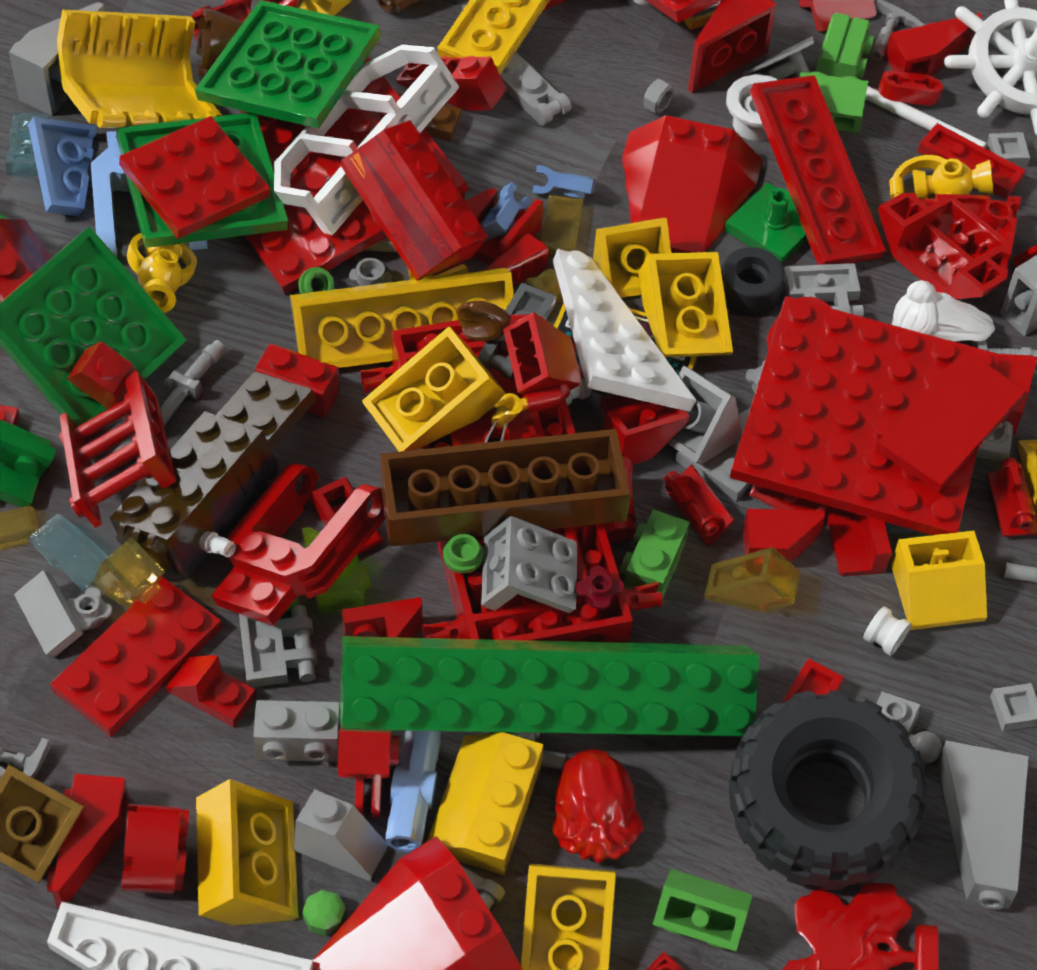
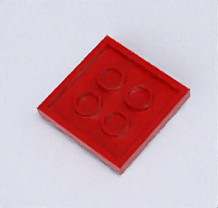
(194, 177)

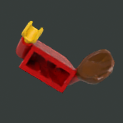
(538, 353)

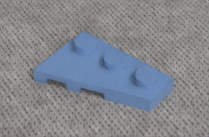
(62, 162)

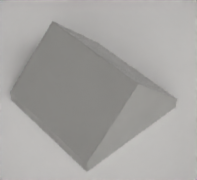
(712, 421)

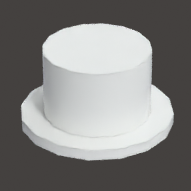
(741, 106)

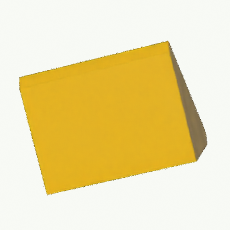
(623, 248)

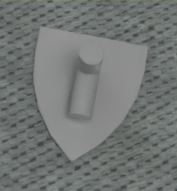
(795, 65)

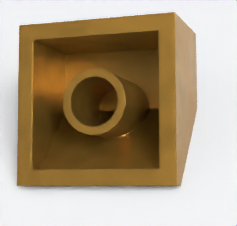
(32, 823)

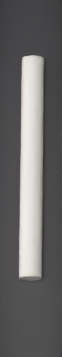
(913, 115)

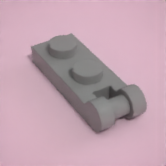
(533, 91)

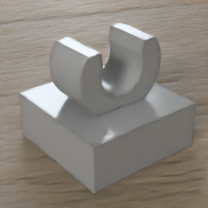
(998, 444)

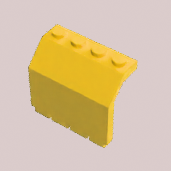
(129, 68)

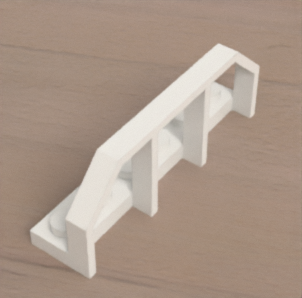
(418, 104)

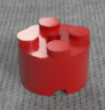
(155, 849)

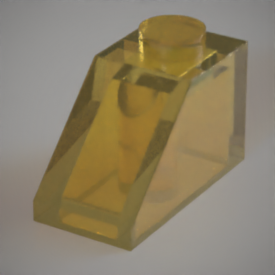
(129, 575)
(754, 581)

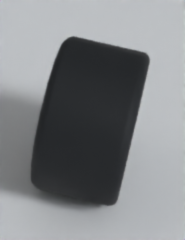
(754, 265)

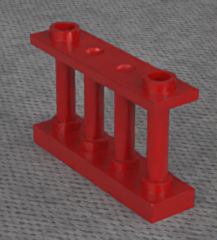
(148, 443)

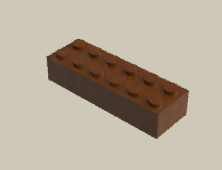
(480, 485)

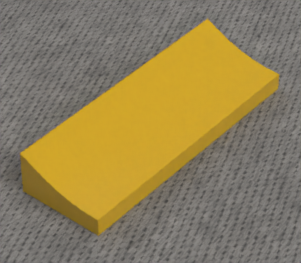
(357, 322)

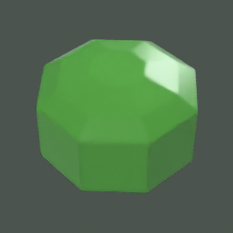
(324, 913)

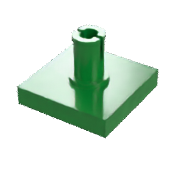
(769, 223)

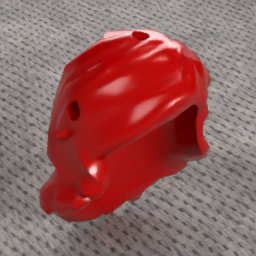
(596, 807)

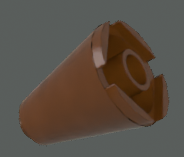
(213, 36)

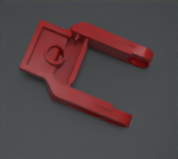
(276, 571)

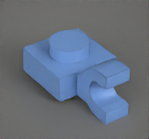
(574, 184)
(500, 217)

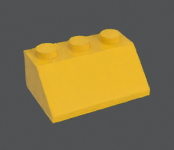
(487, 798)
(246, 856)

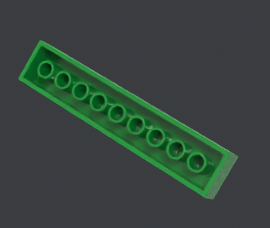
(547, 686)

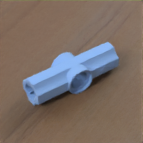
(413, 790)

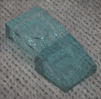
(20, 154)
(69, 549)

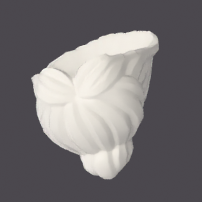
(940, 315)

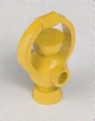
(948, 178)
(160, 270)

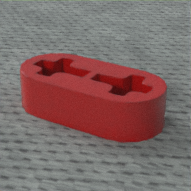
(910, 88)

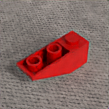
(926, 47)
(477, 81)
(92, 835)

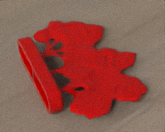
(849, 934)

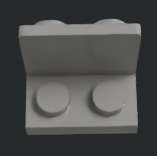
(528, 563)

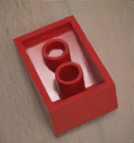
(730, 39)

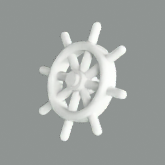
(1019, 59)

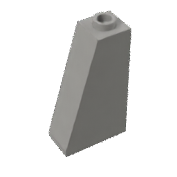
(986, 816)

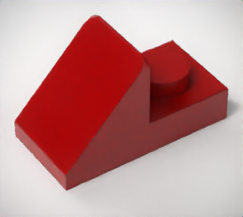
(386, 619)
(211, 690)

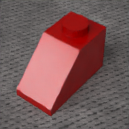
(102, 374)
(645, 428)
(784, 530)

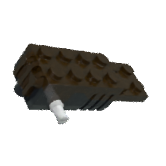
(217, 474)

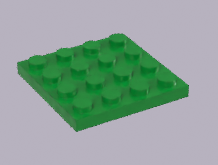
(288, 63)
(248, 138)
(74, 304)

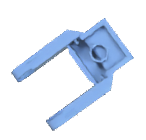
(107, 178)

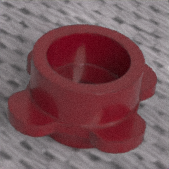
(596, 597)

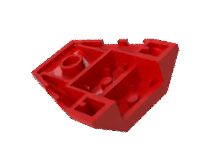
(690, 176)
(420, 919)

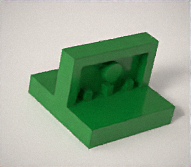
(22, 463)

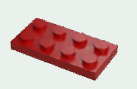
(135, 657)

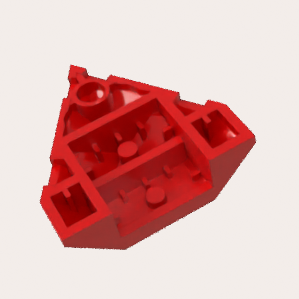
(952, 240)

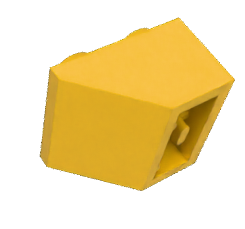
(941, 579)

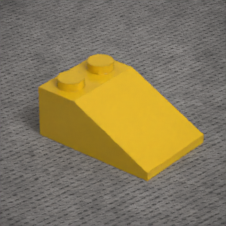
(686, 304)
(434, 393)
(568, 918)

